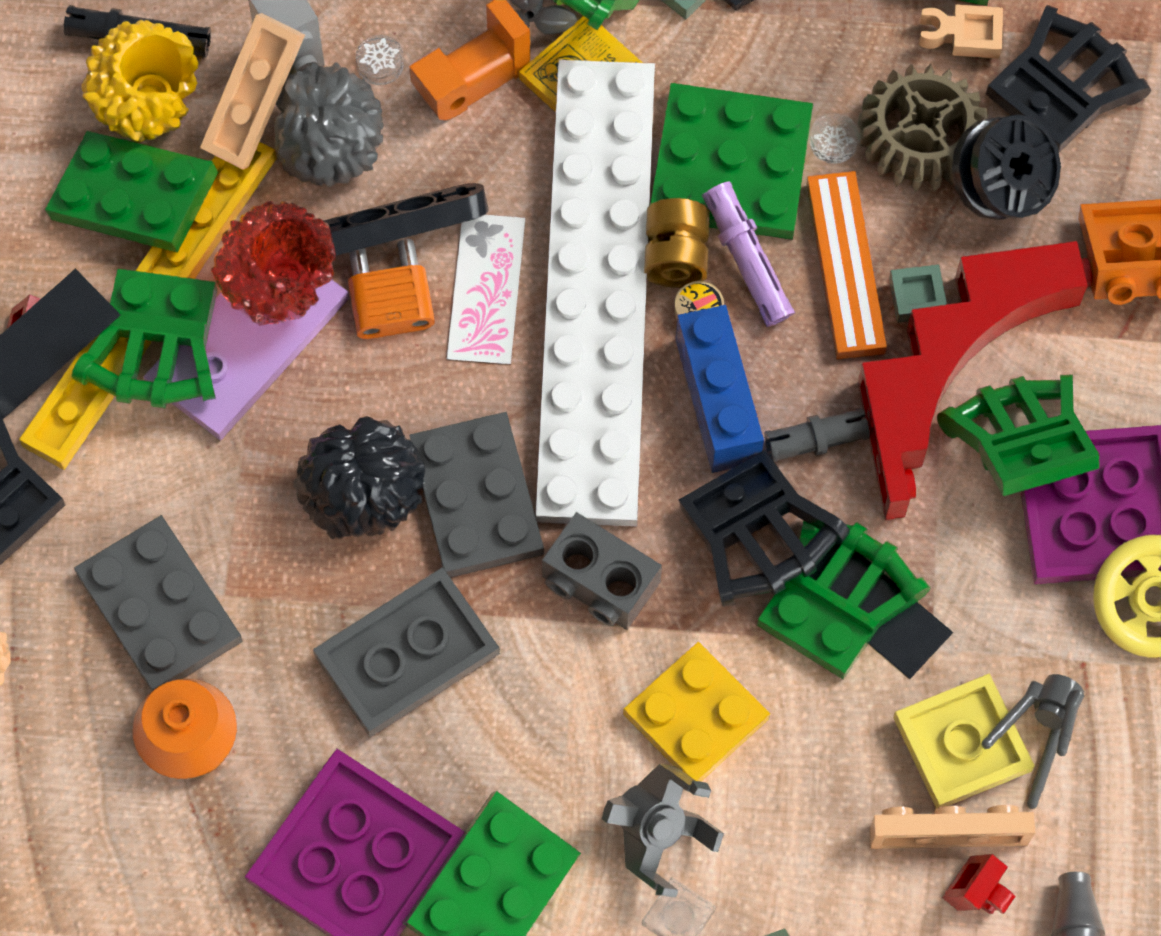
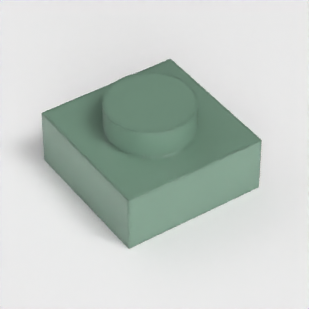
(916, 289)

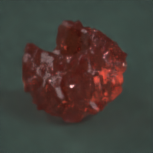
(274, 262)

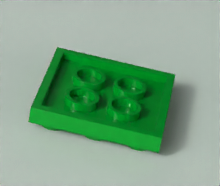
(736, 139)

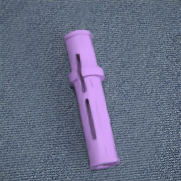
(752, 262)

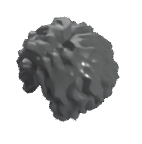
(327, 125)

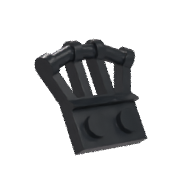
(1042, 92)
(24, 499)
(743, 503)

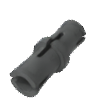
(817, 435)

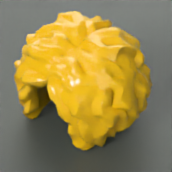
(140, 79)

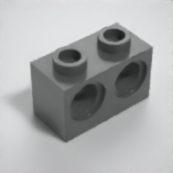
(610, 562)

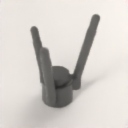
(1057, 709)

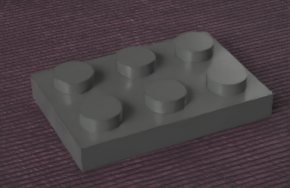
(477, 495)
(158, 604)
(406, 652)

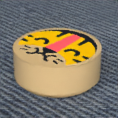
(697, 296)

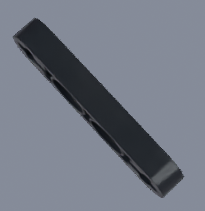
(408, 217)

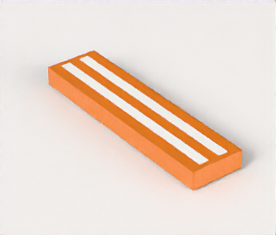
(846, 265)

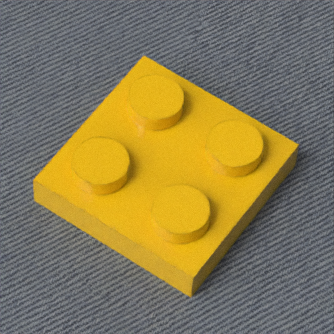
(696, 713)

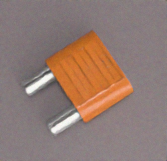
(392, 298)

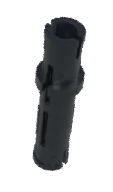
(96, 25)

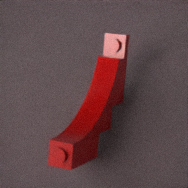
(994, 296)

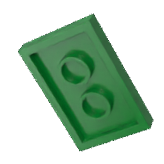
(132, 191)
(494, 876)

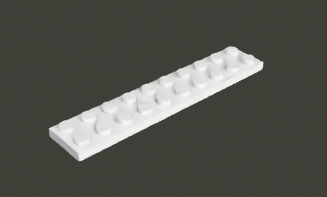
(596, 294)

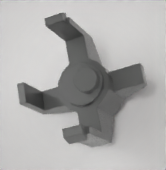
(656, 821)

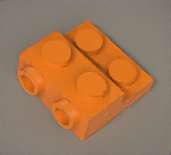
(1123, 248)

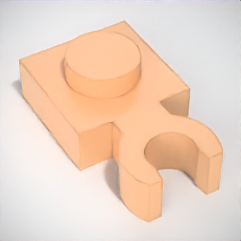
(971, 30)

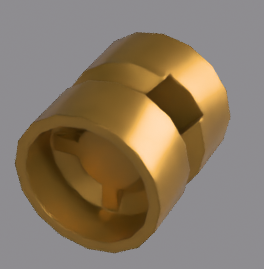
(676, 242)

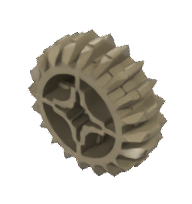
(927, 110)

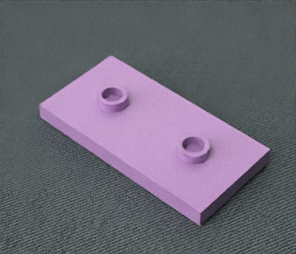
(247, 358)

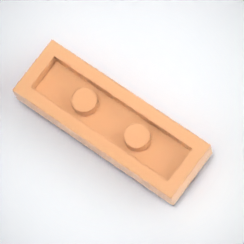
(252, 91)
(951, 828)

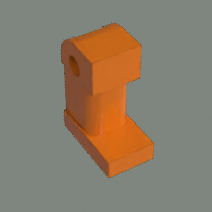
(476, 67)

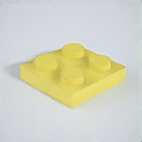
(947, 742)

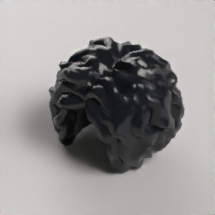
(360, 478)

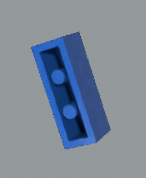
(718, 387)

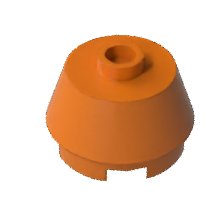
(184, 728)

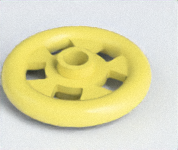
(1111, 586)

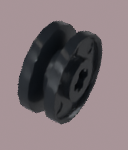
(1006, 167)

